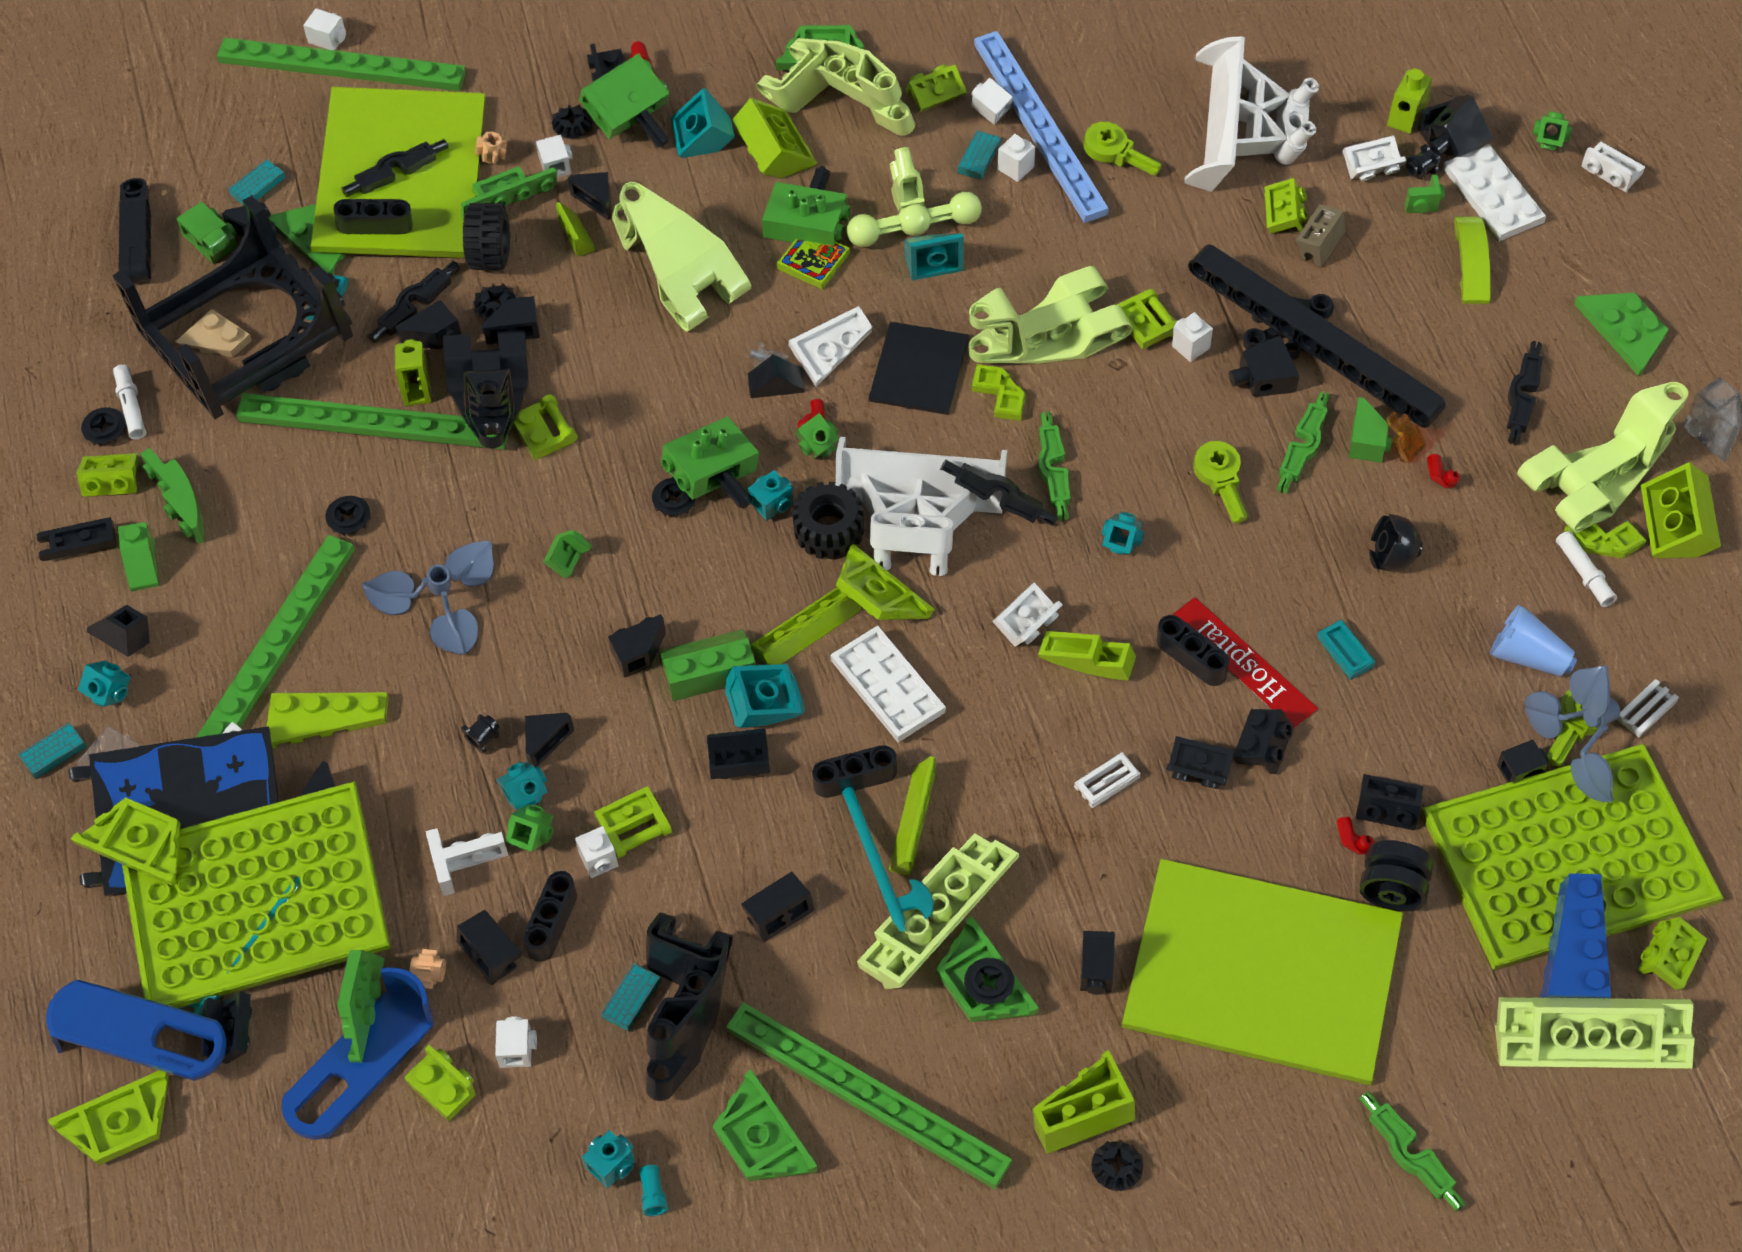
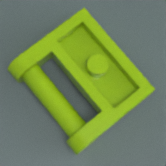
(1145, 327)
(536, 433)
(630, 813)

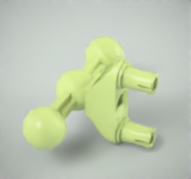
(909, 199)

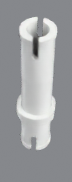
(127, 393)
(1592, 577)

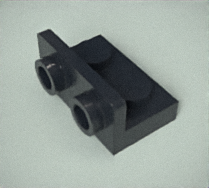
(603, 61)
(1389, 802)

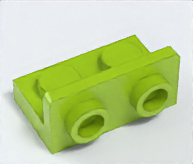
(936, 87)
(1285, 206)
(108, 474)
(1672, 952)
(441, 1083)

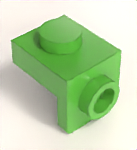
(1425, 198)
(565, 552)

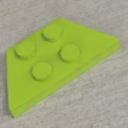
(879, 590)
(136, 839)
(116, 1120)

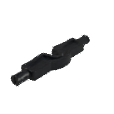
(382, 172)
(424, 292)
(1522, 403)
(985, 485)

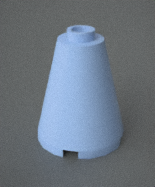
(1532, 644)

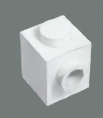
(324, 29)
(991, 100)
(555, 154)
(1016, 157)
(1192, 336)
(596, 852)
(514, 1042)

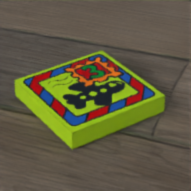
(813, 261)

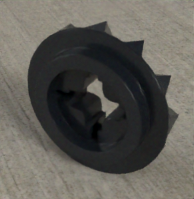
(563, 127)
(482, 302)
(94, 422)
(661, 498)
(347, 505)
(991, 969)
(1105, 1173)

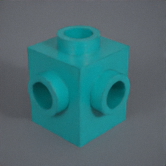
(771, 495)
(1116, 539)
(104, 683)
(523, 785)
(609, 1158)

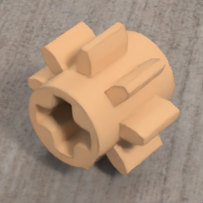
(490, 147)
(428, 967)

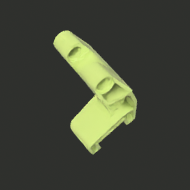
(846, 69)
(681, 254)
(1052, 331)
(1608, 473)

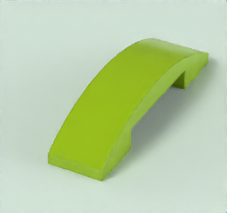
(1474, 260)

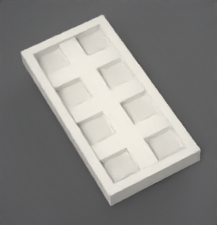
(1494, 192)
(888, 684)

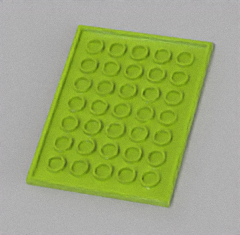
(377, 122)
(1523, 838)
(231, 880)
(1264, 971)

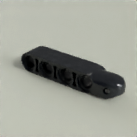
(135, 230)

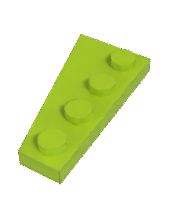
(314, 714)

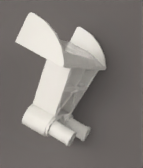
(1263, 136)
(913, 500)

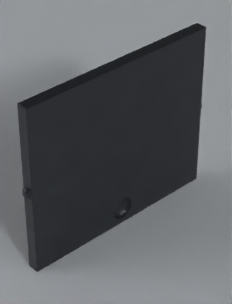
(919, 368)

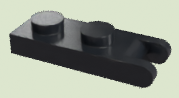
(77, 539)

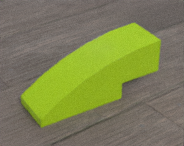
(1088, 654)

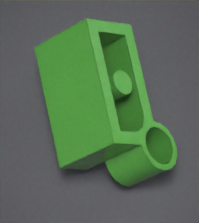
(208, 232)

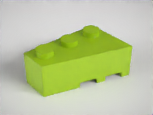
(1085, 1107)

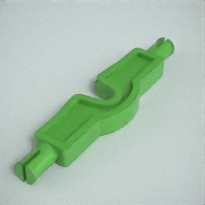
(1300, 453)
(1055, 477)
(1423, 1164)

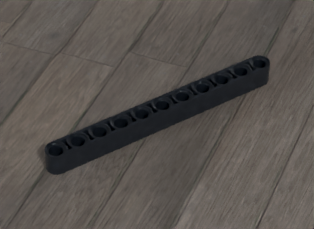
(1317, 336)

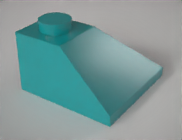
(701, 126)
(934, 255)

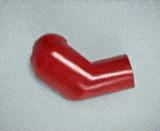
(816, 406)
(1446, 479)
(1351, 840)

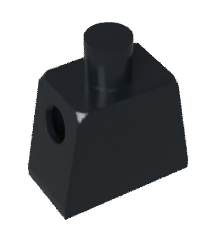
(1460, 128)
(1266, 369)

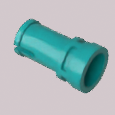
(653, 1197)

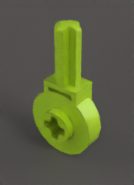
(1110, 144)
(1218, 467)
(1572, 730)

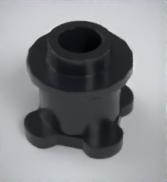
(1420, 164)
(481, 732)

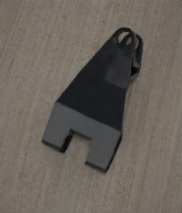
(487, 383)
(686, 1020)

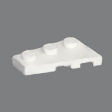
(830, 343)

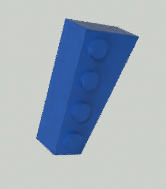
(1578, 943)

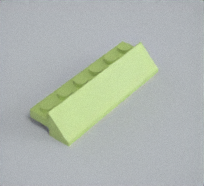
(956, 888)
(1595, 1032)

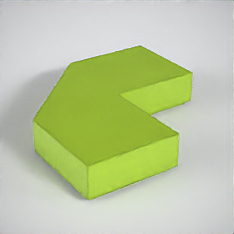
(998, 382)
(1616, 543)

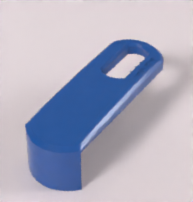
(399, 1025)
(129, 1028)

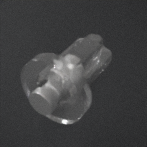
(762, 354)

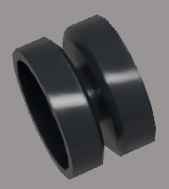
(1396, 875)

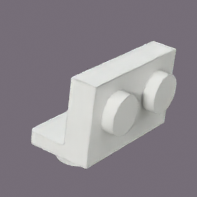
(1372, 158)
(1612, 166)
(1026, 615)

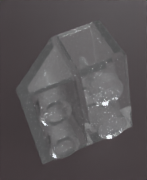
(1716, 418)

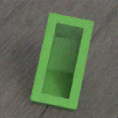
(1369, 434)
(139, 556)

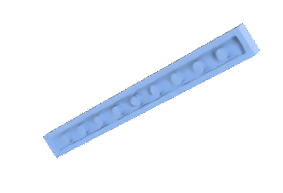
(1041, 127)

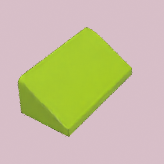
(574, 230)

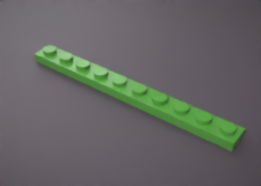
(342, 64)
(357, 420)
(279, 636)
(869, 1096)

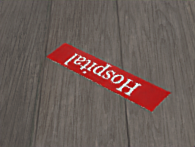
(1248, 665)

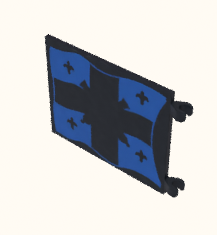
(183, 779)

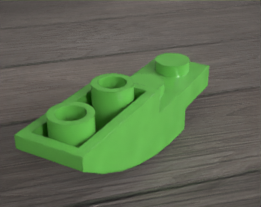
(177, 494)

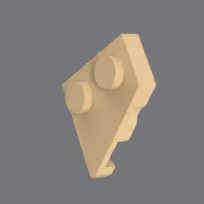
(215, 335)

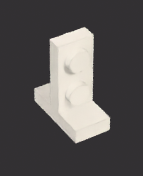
(462, 855)

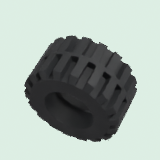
(486, 236)
(822, 502)

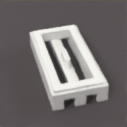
(1661, 693)
(1097, 799)

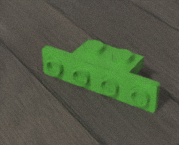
(511, 187)

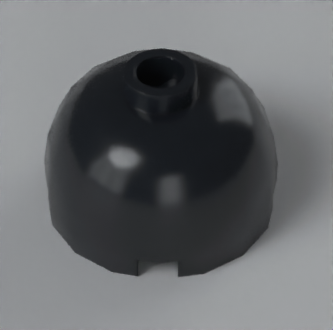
(1396, 543)

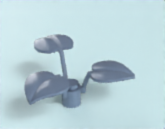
(450, 632)
(1591, 690)

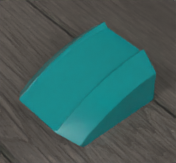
(763, 695)

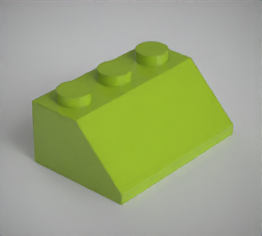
(772, 139)
(1680, 513)

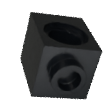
(1522, 761)

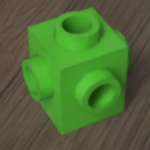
(1551, 141)
(821, 428)
(529, 828)

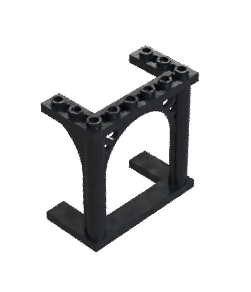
(252, 257)

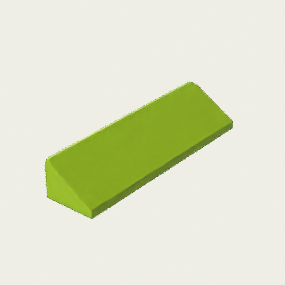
(805, 627)
(913, 817)

